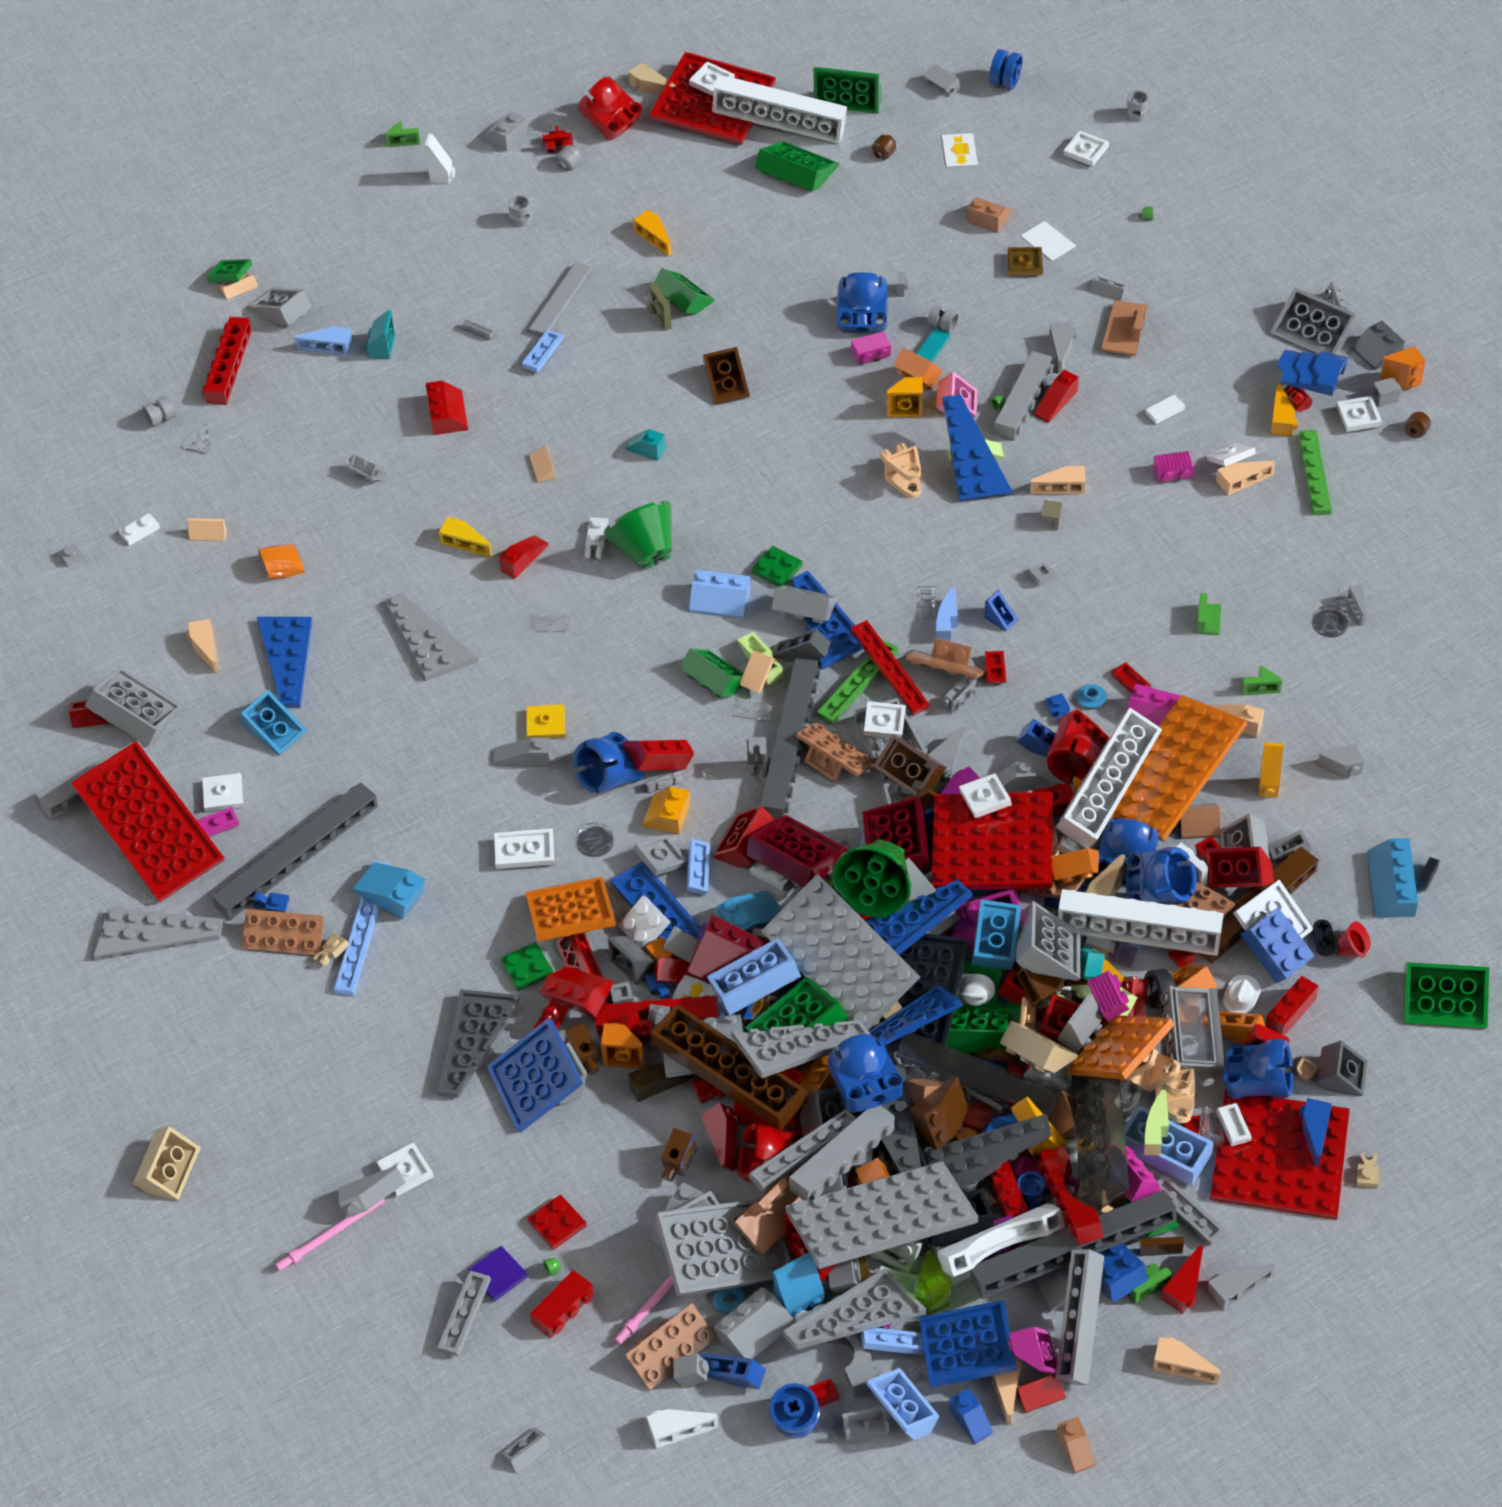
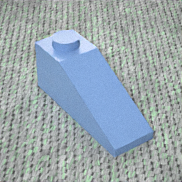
(328, 340)

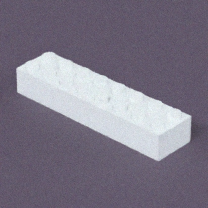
(779, 109)
(1108, 778)
(1142, 922)

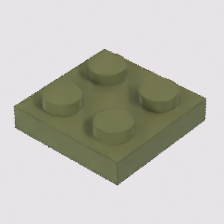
(659, 306)

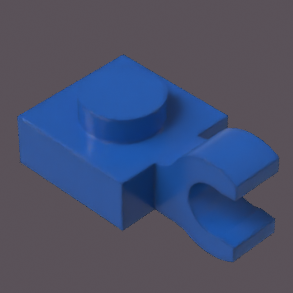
(274, 902)
(656, 987)

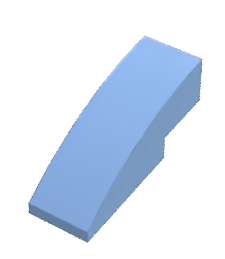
(947, 616)

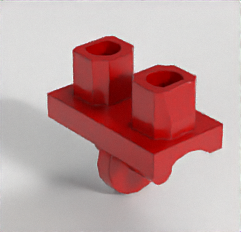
(556, 138)
(1298, 397)
(554, 1012)
(638, 1027)
(705, 1090)

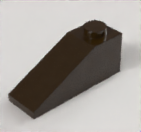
(652, 1080)

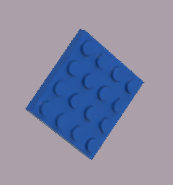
(534, 1075)
(967, 1343)

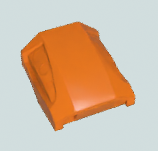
(281, 561)

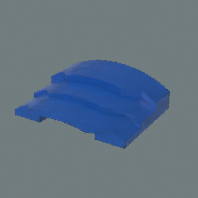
(1312, 370)

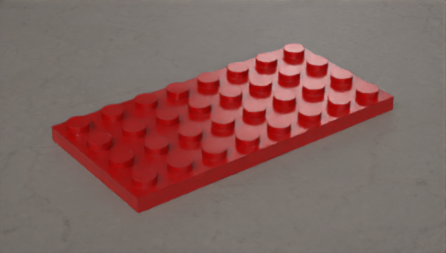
(148, 821)

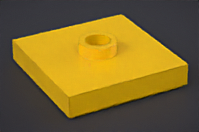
(546, 721)

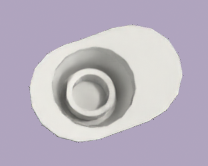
(975, 989)
(1241, 994)

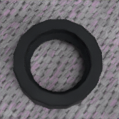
(1158, 982)

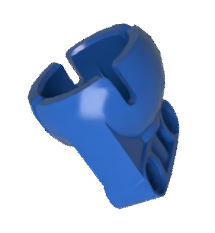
(862, 301)
(605, 763)
(1124, 838)
(1160, 876)
(1256, 1071)
(864, 1073)

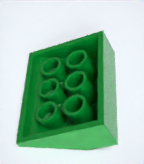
(848, 88)
(795, 165)
(1446, 995)
(802, 1005)
(981, 1026)

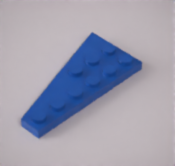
(973, 462)
(835, 629)
(287, 651)
(919, 916)
(916, 1014)

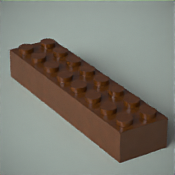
(726, 1067)

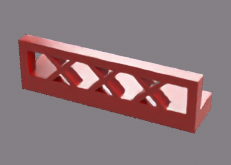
(584, 955)

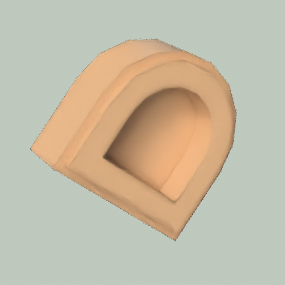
(1306, 1069)

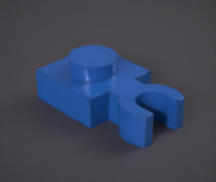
(1057, 705)

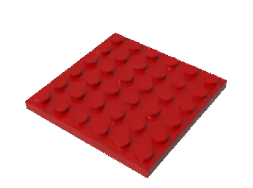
(692, 108)
(996, 849)
(1277, 1165)

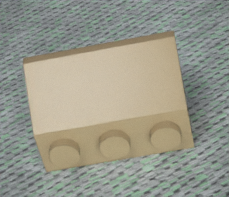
(1036, 1048)
(166, 1164)

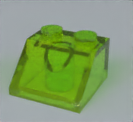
(933, 1285)

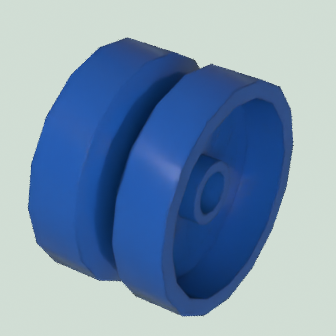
(1006, 68)
(800, 1422)

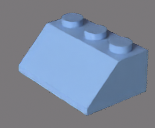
(720, 594)
(904, 1403)

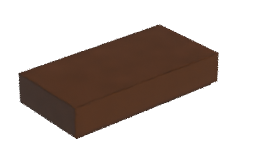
(1161, 1246)

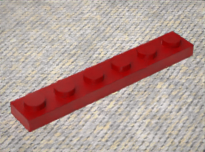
(890, 667)

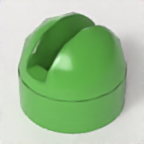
(1147, 213)
(998, 402)
(552, 1266)

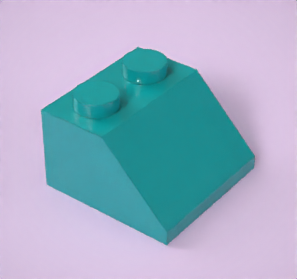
(381, 337)

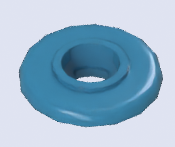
(1091, 702)
(720, 1295)

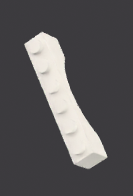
(970, 1251)

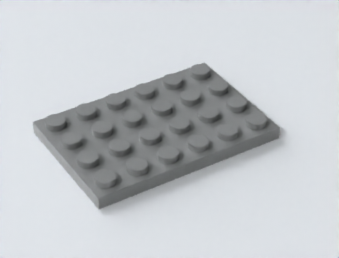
(711, 1252)

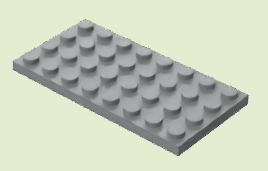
(841, 952)
(881, 1214)

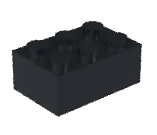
(985, 1221)

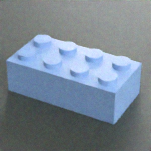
(754, 976)
(1181, 1152)

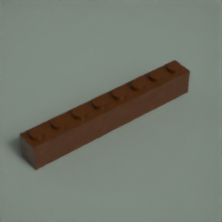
(1291, 872)

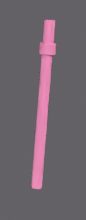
(296, 1254)
(632, 1324)

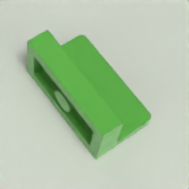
(1208, 617)
(1156, 1280)

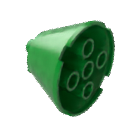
(644, 533)
(873, 879)

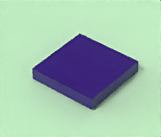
(503, 1271)

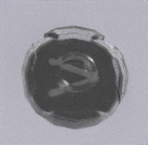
(1330, 621)
(594, 839)

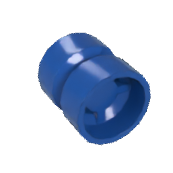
(1032, 1189)

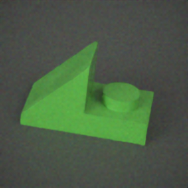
(402, 137)
(1265, 683)

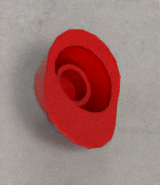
(1354, 941)

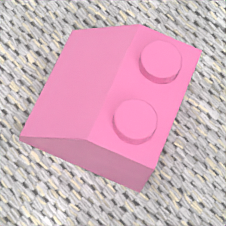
(955, 385)

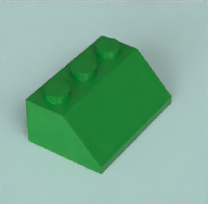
(682, 292)
(712, 672)

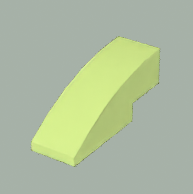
(753, 642)
(1156, 1125)

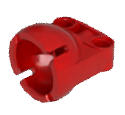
(609, 108)
(1075, 746)
(768, 1143)

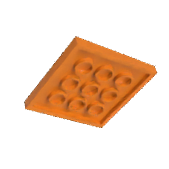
(570, 909)
(1120, 1047)

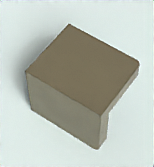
(1052, 510)

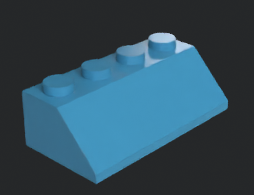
(1393, 878)

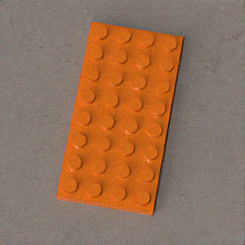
(1179, 764)

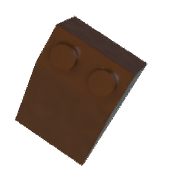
(725, 375)
(909, 765)
(940, 1114)

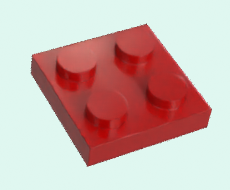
(557, 1222)

